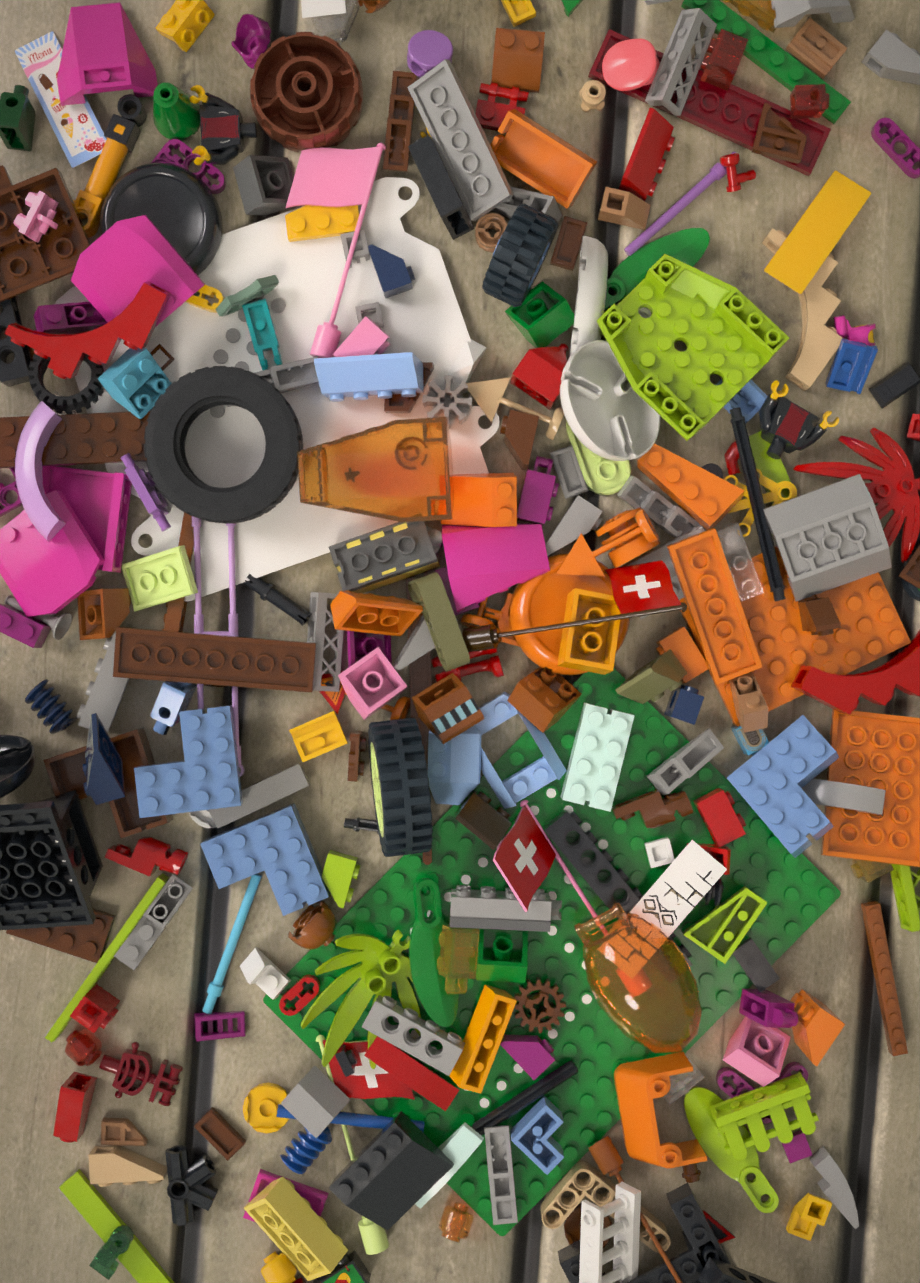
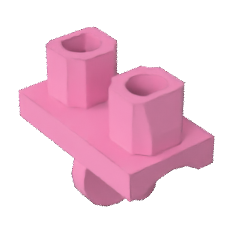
(39, 216)

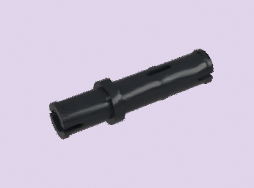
(281, 601)

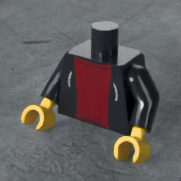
(220, 129)
(789, 425)

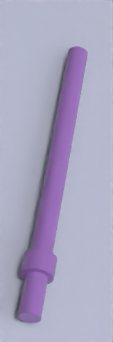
(716, 173)

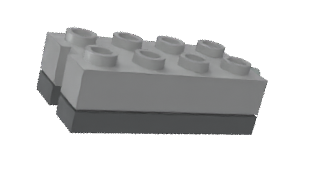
(501, 910)

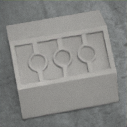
(829, 537)

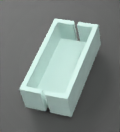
(597, 756)

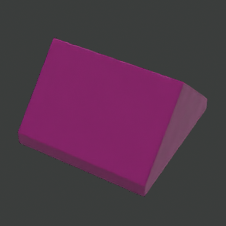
(363, 643)

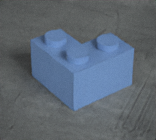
(534, 1134)

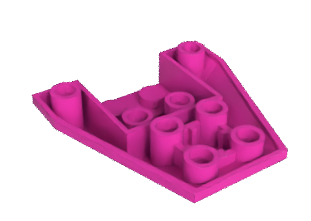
(102, 55)

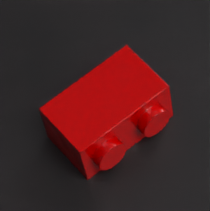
(720, 817)

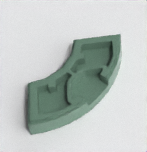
(258, 288)

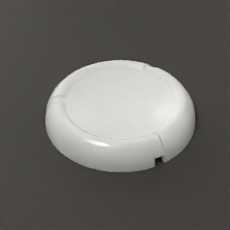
(604, 407)

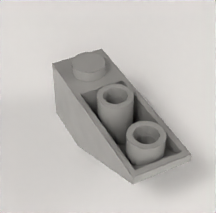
(894, 59)

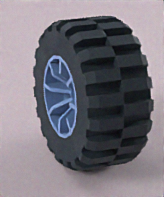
(519, 255)

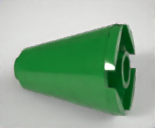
(174, 113)

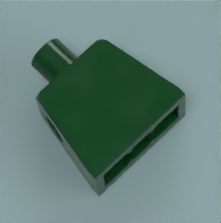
(17, 119)

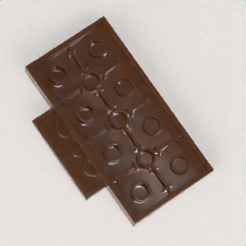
(24, 261)

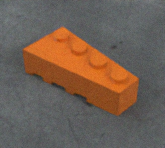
(690, 486)

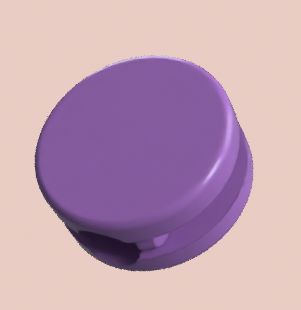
(428, 50)

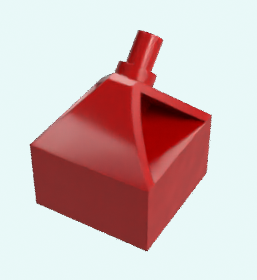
(541, 374)

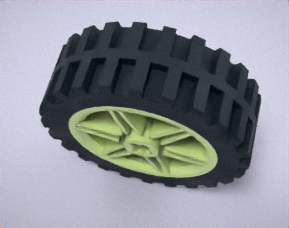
(400, 787)

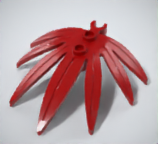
(889, 489)

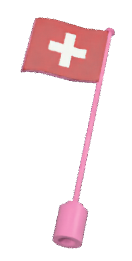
(526, 859)

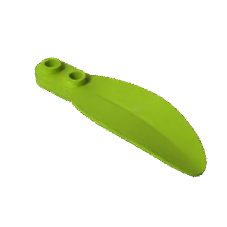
(706, 1132)

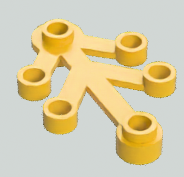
(774, 495)

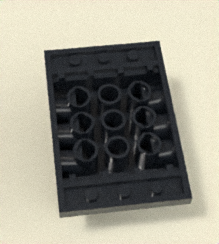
(46, 864)

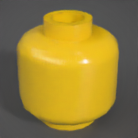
(278, 1269)

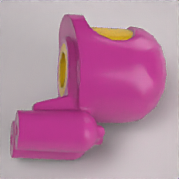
(860, 333)

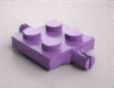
(144, 486)

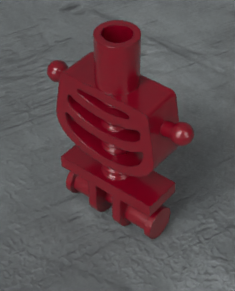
(118, 1067)

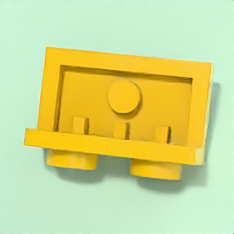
(185, 22)

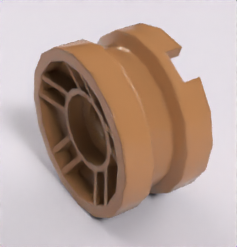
(488, 222)

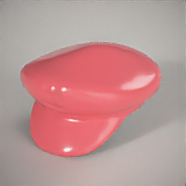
(630, 64)

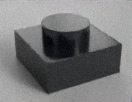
(346, 1060)

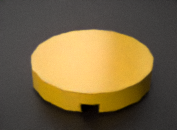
(262, 1105)

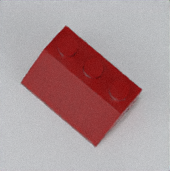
(647, 156)

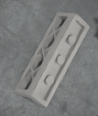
(677, 57)
(317, 634)

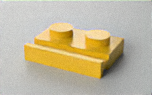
(318, 736)

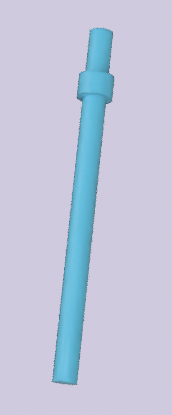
(215, 988)

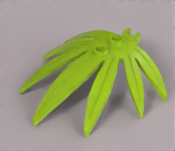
(378, 969)

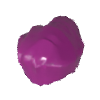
(251, 38)

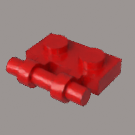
(491, 113)

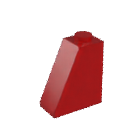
(74, 1106)

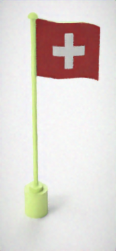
(365, 1084)

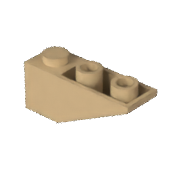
(118, 1164)

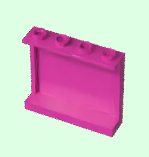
(100, 504)

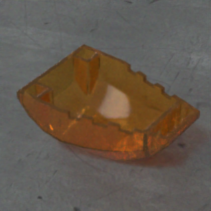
(383, 472)

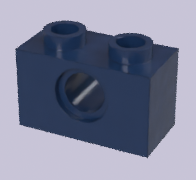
(684, 704)

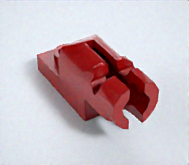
(147, 856)

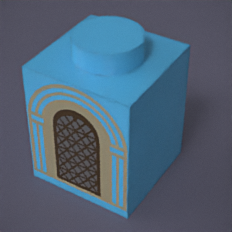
(751, 741)

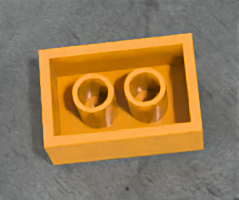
(590, 645)

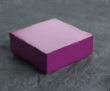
(797, 1148)

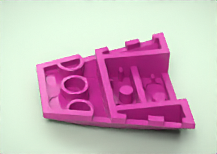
(491, 559)

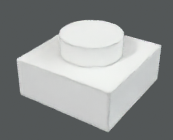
(659, 852)

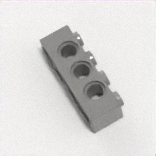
(419, 1047)

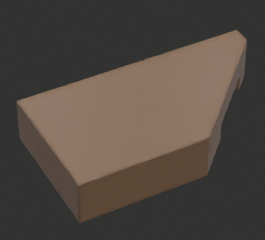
(121, 1132)

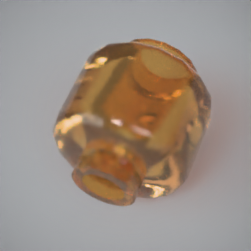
(456, 1222)

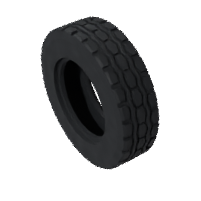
(168, 431)

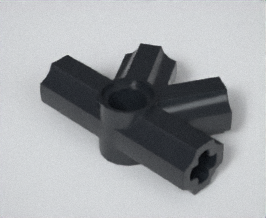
(193, 1178)

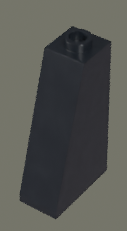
(441, 187)

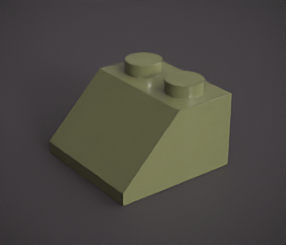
(653, 679)

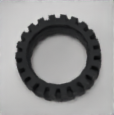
(65, 403)

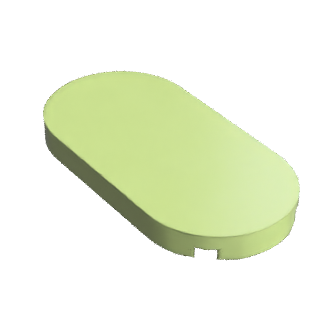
(600, 474)

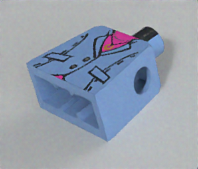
(170, 701)

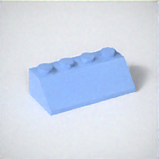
(370, 376)

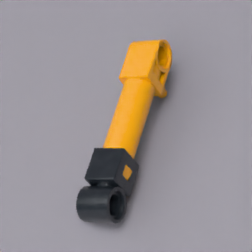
(121, 139)

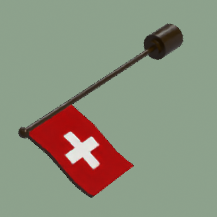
(636, 591)

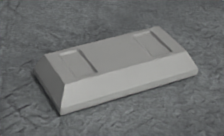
(569, 472)

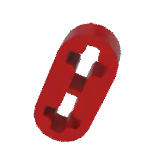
(295, 991)

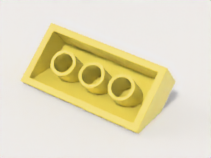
(296, 1229)

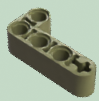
(440, 620)

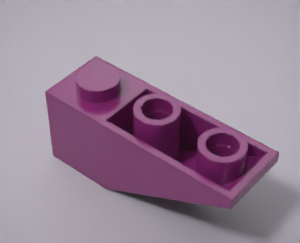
(68, 318)

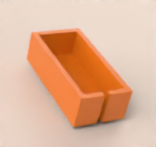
(541, 158)

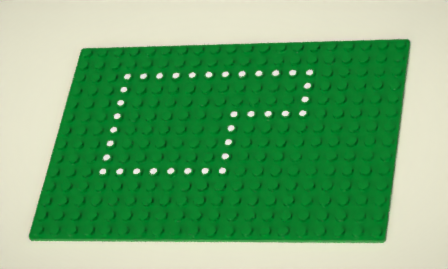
(586, 1035)

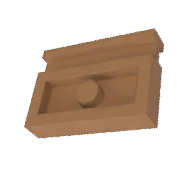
(816, 48)

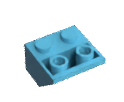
(135, 381)

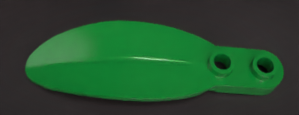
(683, 245)
(424, 953)

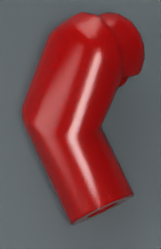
(731, 458)

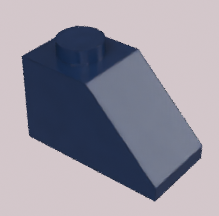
(391, 271)

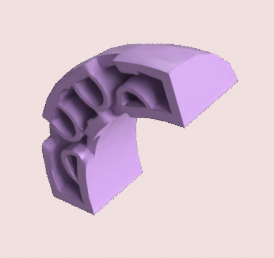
(29, 471)

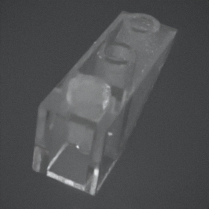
(739, 561)

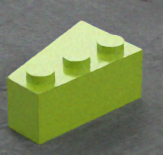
(726, 926)

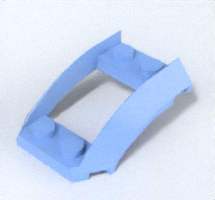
(532, 776)

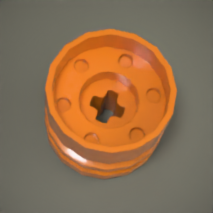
(632, 547)

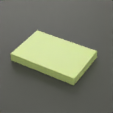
(159, 578)

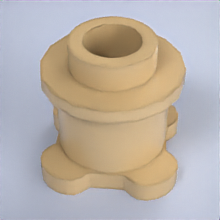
(592, 101)

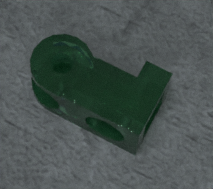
(117, 1243)

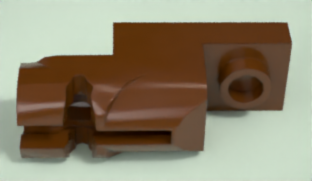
(653, 809)

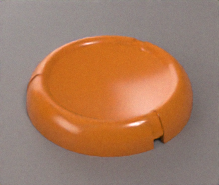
(544, 603)

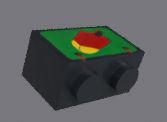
(348, 1270)

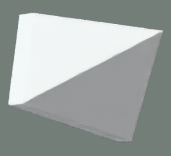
(467, 361)

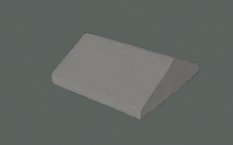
(315, 1101)

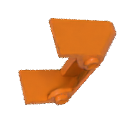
(636, 1088)

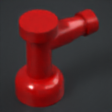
(734, 179)

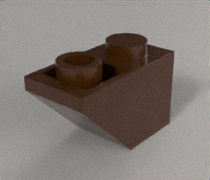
(818, 616)

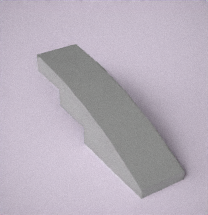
(291, 375)
(659, 510)
(263, 794)
(500, 1175)

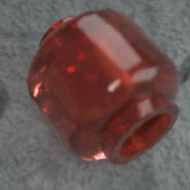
(83, 1047)

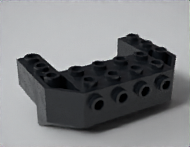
(689, 1265)

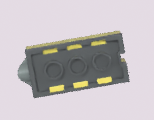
(386, 555)

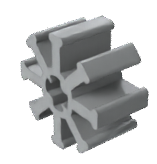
(441, 397)

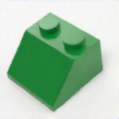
(542, 315)
(502, 955)

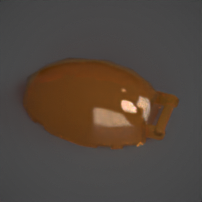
(641, 980)

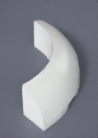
(590, 293)

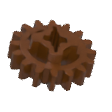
(530, 1000)

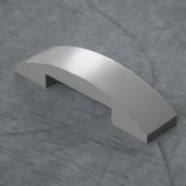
(361, 250)
(846, 796)

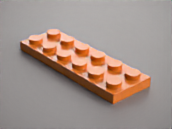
(714, 606)

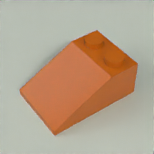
(484, 500)

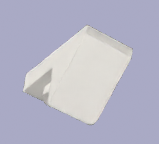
(264, 973)

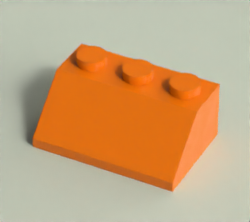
(373, 613)
(815, 1027)

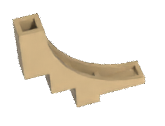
(817, 305)

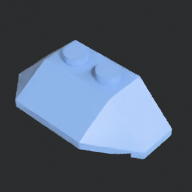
(454, 766)

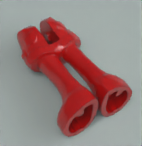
(491, 664)

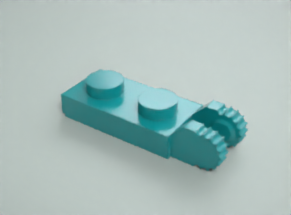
(262, 331)

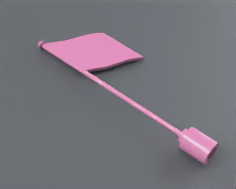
(335, 180)

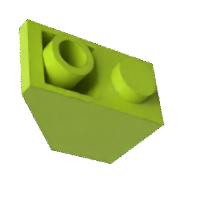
(338, 876)

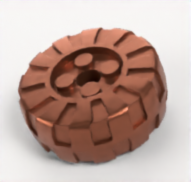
(299, 116)

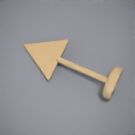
(490, 394)

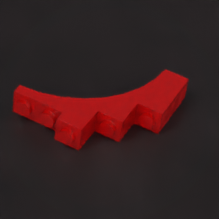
(69, 350)
(875, 685)

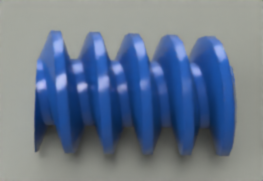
(305, 1150)

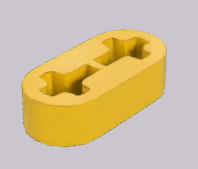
(204, 304)

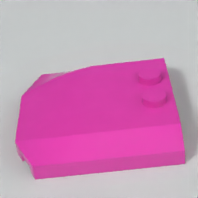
(124, 259)
(47, 573)

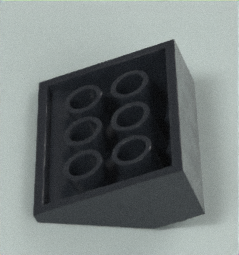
(391, 1173)

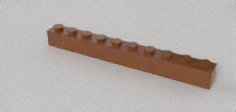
(177, 608)
(884, 978)

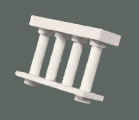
(626, 1237)

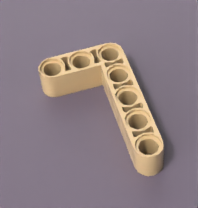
(588, 1188)

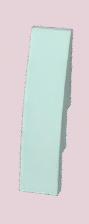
(458, 1150)

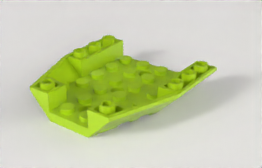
(716, 323)

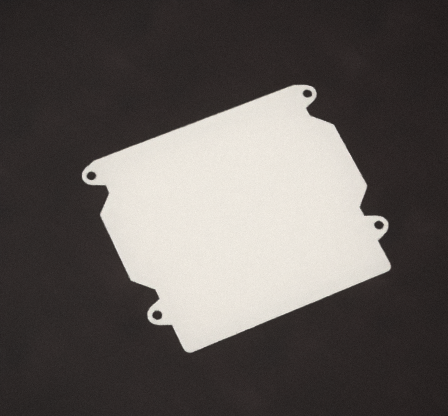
(233, 447)

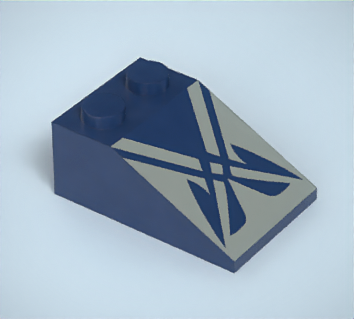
(102, 765)

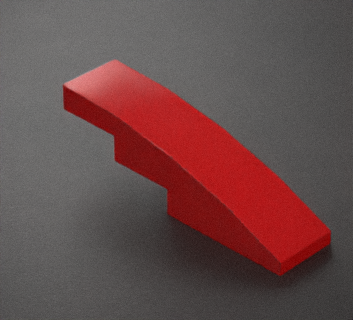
(412, 1073)

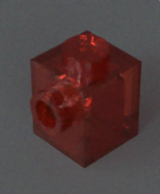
(808, 101)

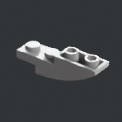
(153, 922)

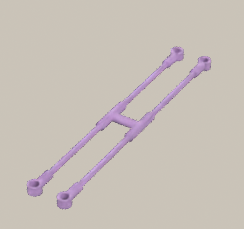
(233, 617)

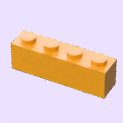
(483, 1038)

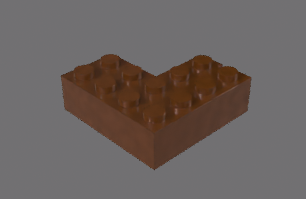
(68, 775)

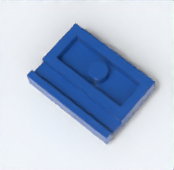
(851, 366)

